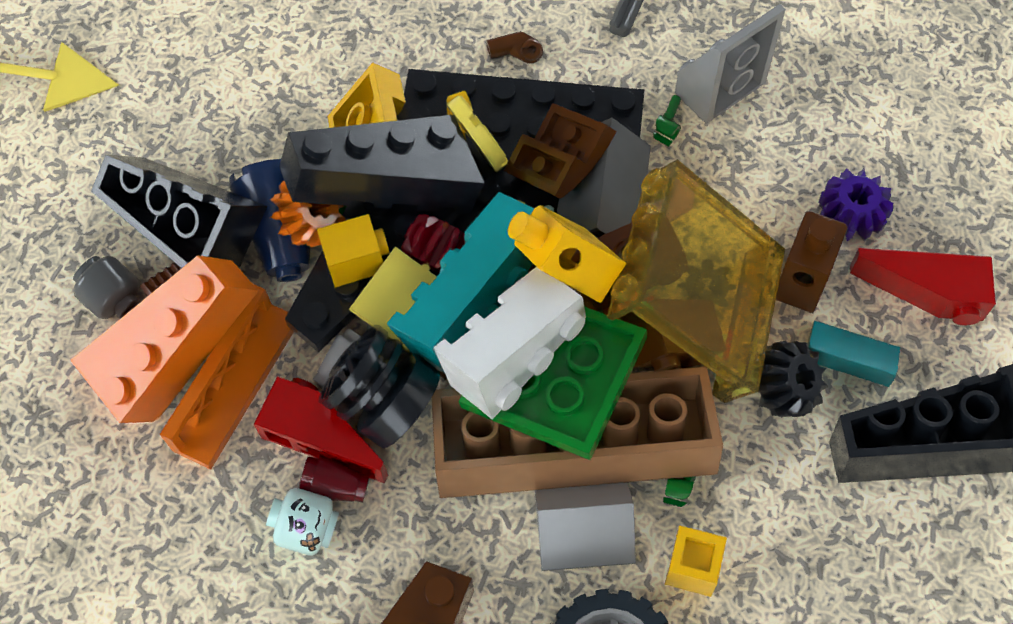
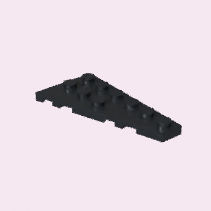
(324, 309)

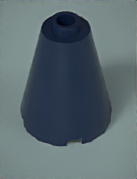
(276, 252)

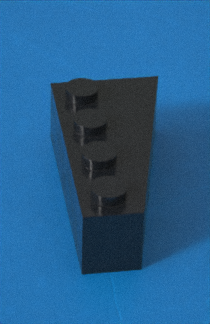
(384, 164)
(178, 210)
(930, 435)

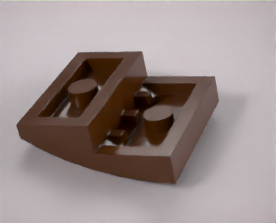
(561, 151)

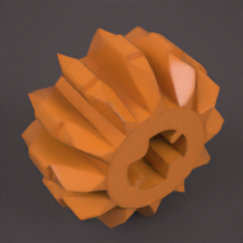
(303, 219)

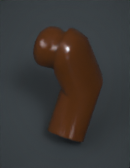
(517, 45)

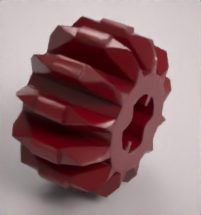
(430, 240)

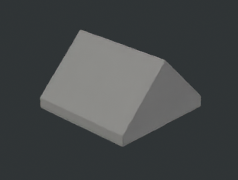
(585, 526)

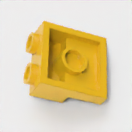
(372, 99)

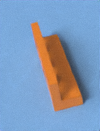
(230, 378)

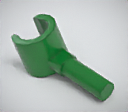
(665, 123)
(678, 489)

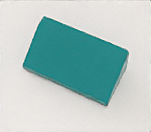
(854, 353)

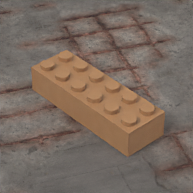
(657, 431)

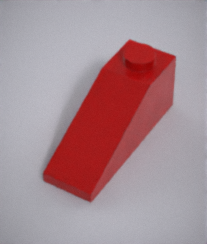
(935, 282)
(299, 422)

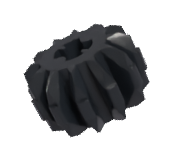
(791, 379)

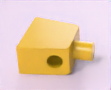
(552, 241)

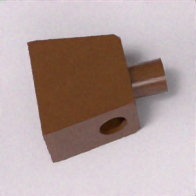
(812, 253)

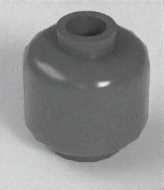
(106, 287)

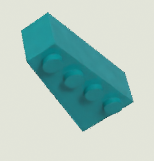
(466, 283)

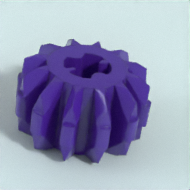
(857, 203)

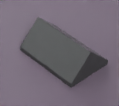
(613, 186)

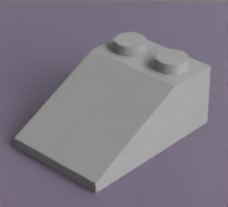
(730, 67)

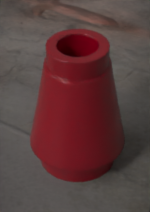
(333, 480)

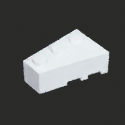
(512, 342)

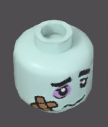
(302, 521)

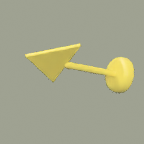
(70, 80)

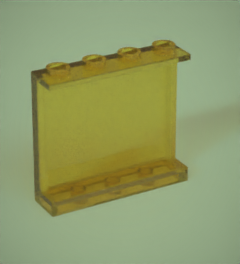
(701, 277)

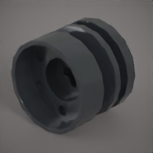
(386, 392)

